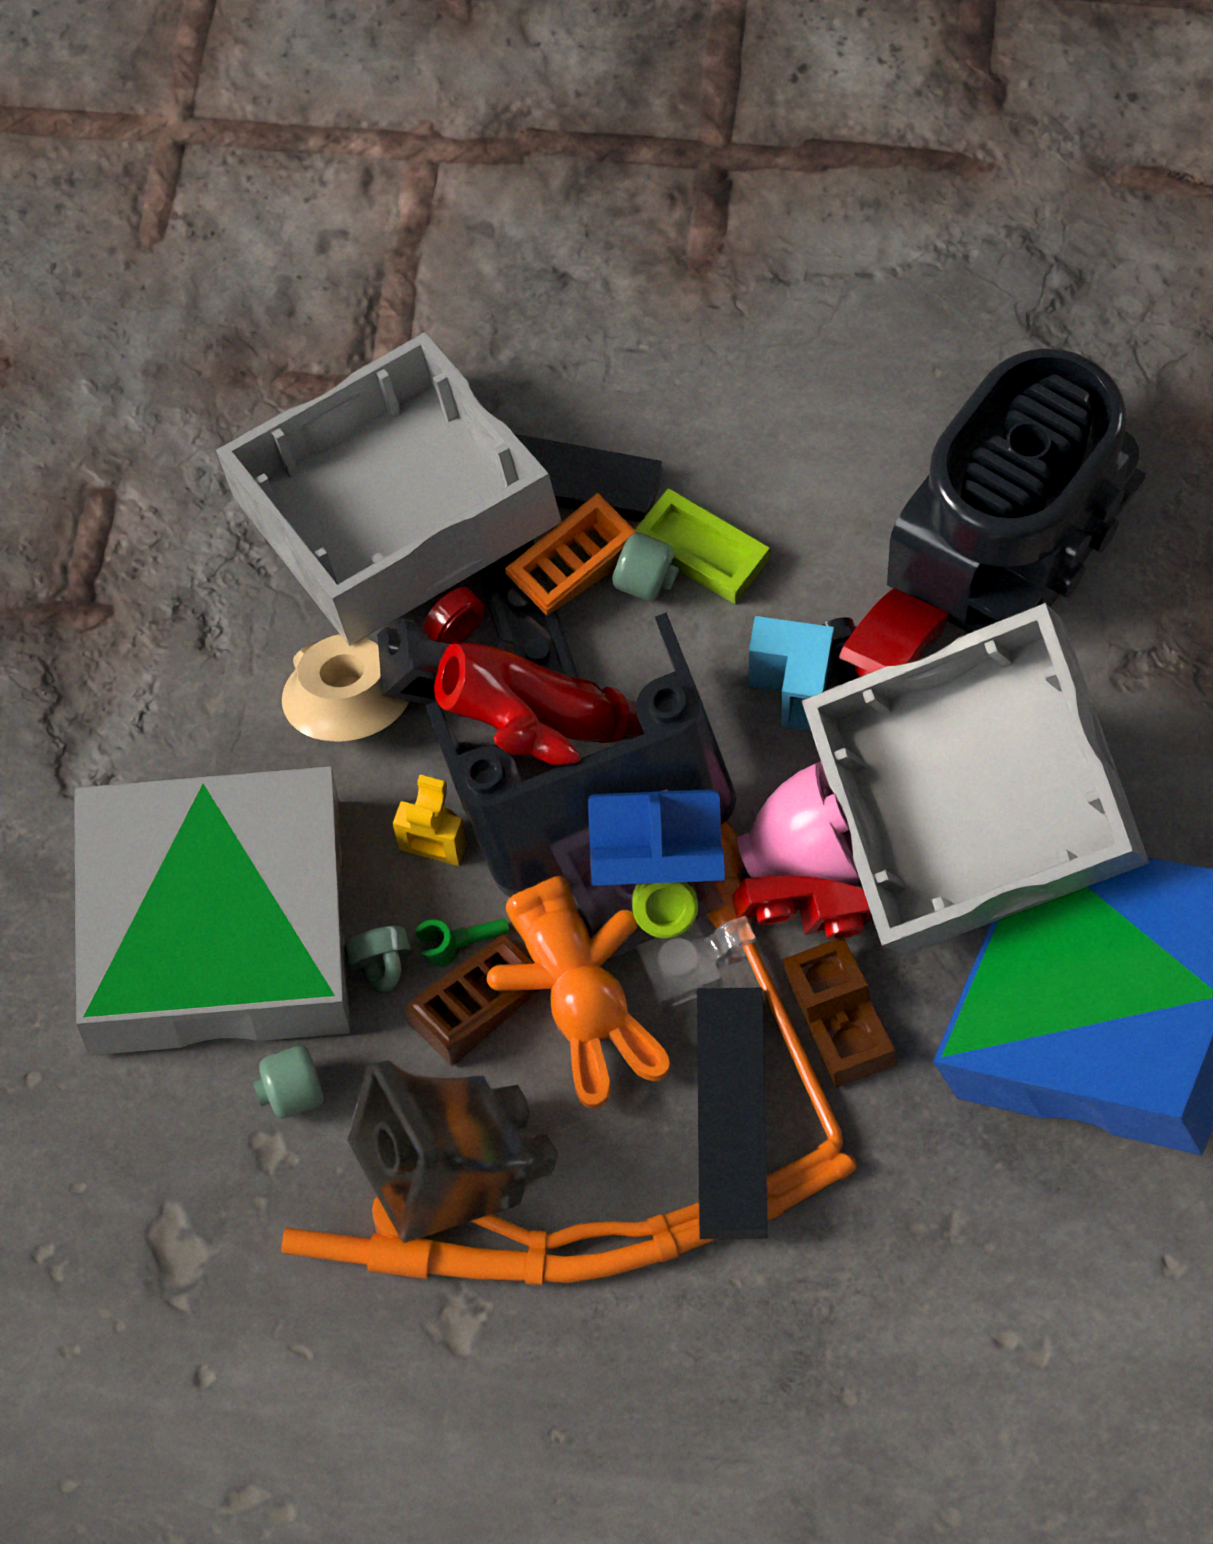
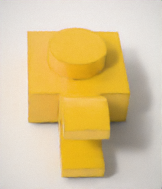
(429, 826)

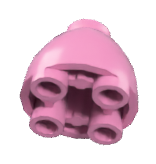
(801, 832)

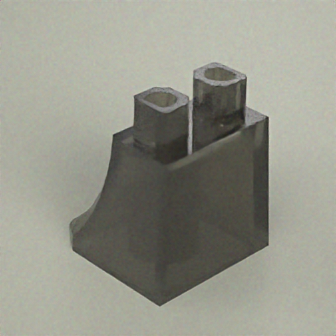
(444, 1148)

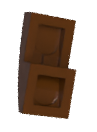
(839, 1012)

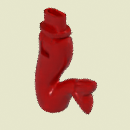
(531, 704)

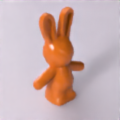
(584, 996)

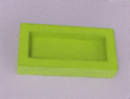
(706, 546)

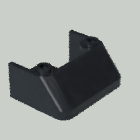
(522, 818)

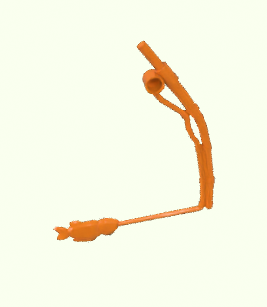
(671, 1232)

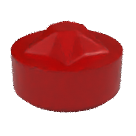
(454, 616)

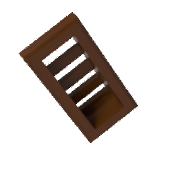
(457, 1042)

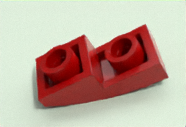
(893, 632)
(822, 904)

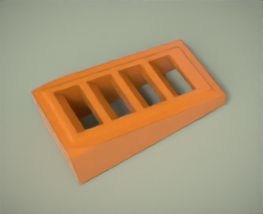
(592, 515)

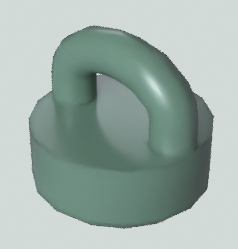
(379, 948)

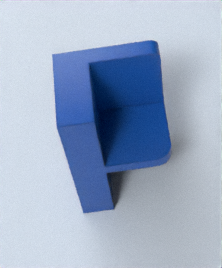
(655, 837)

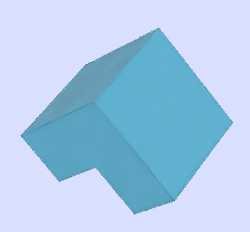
(790, 660)

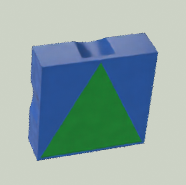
(1097, 1009)

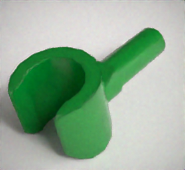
(455, 938)

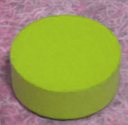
(665, 908)

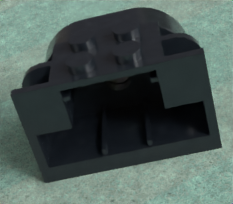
(1018, 491)

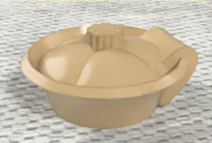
(338, 691)

